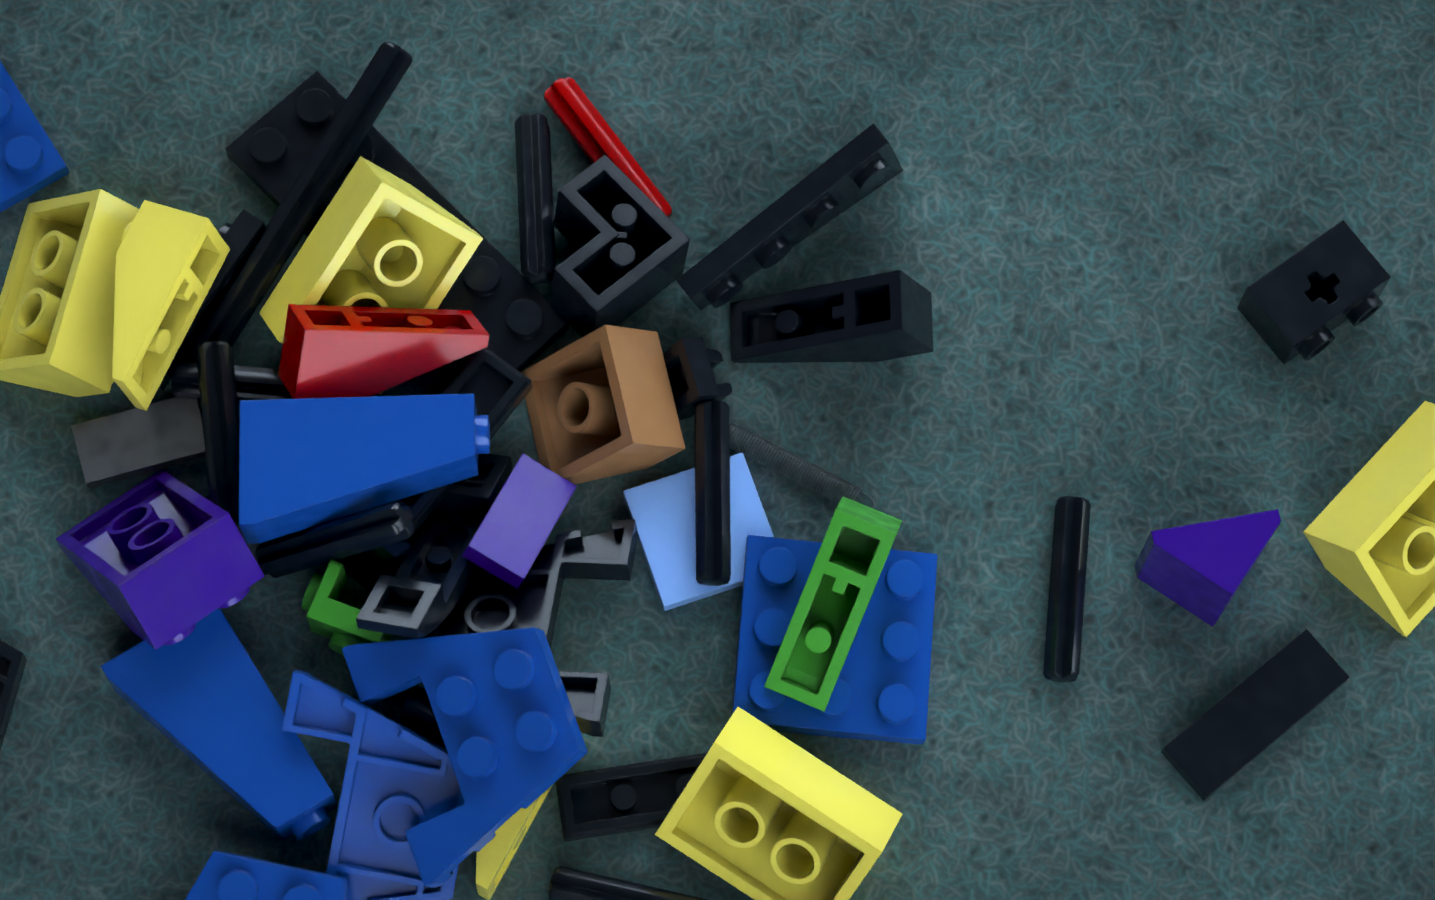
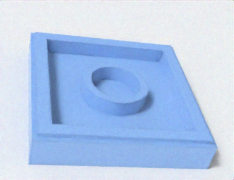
(668, 531)

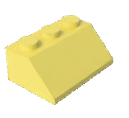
(375, 249)
(62, 294)
(1383, 527)
(777, 818)

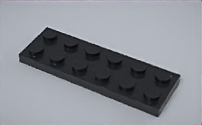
(507, 307)

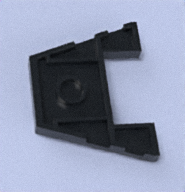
(497, 606)

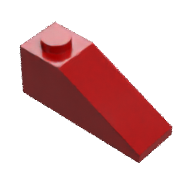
(370, 348)

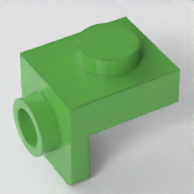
(333, 618)

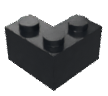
(623, 249)

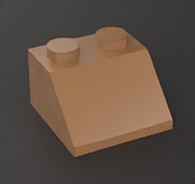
(603, 406)

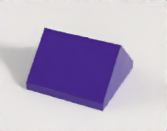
(1205, 561)

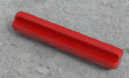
(596, 136)

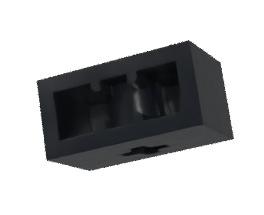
(1330, 264)

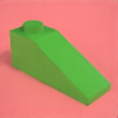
(833, 603)

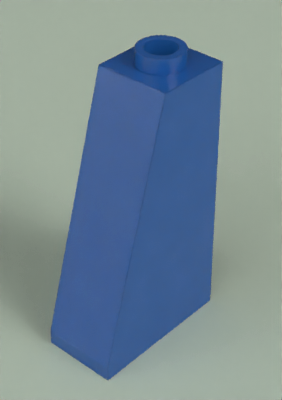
(349, 454)
(228, 723)

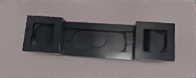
(434, 568)

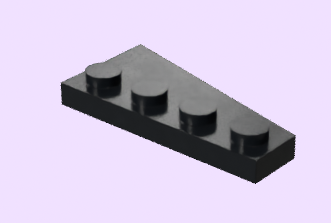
(802, 210)

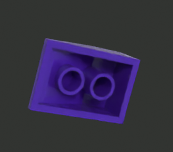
(162, 558)

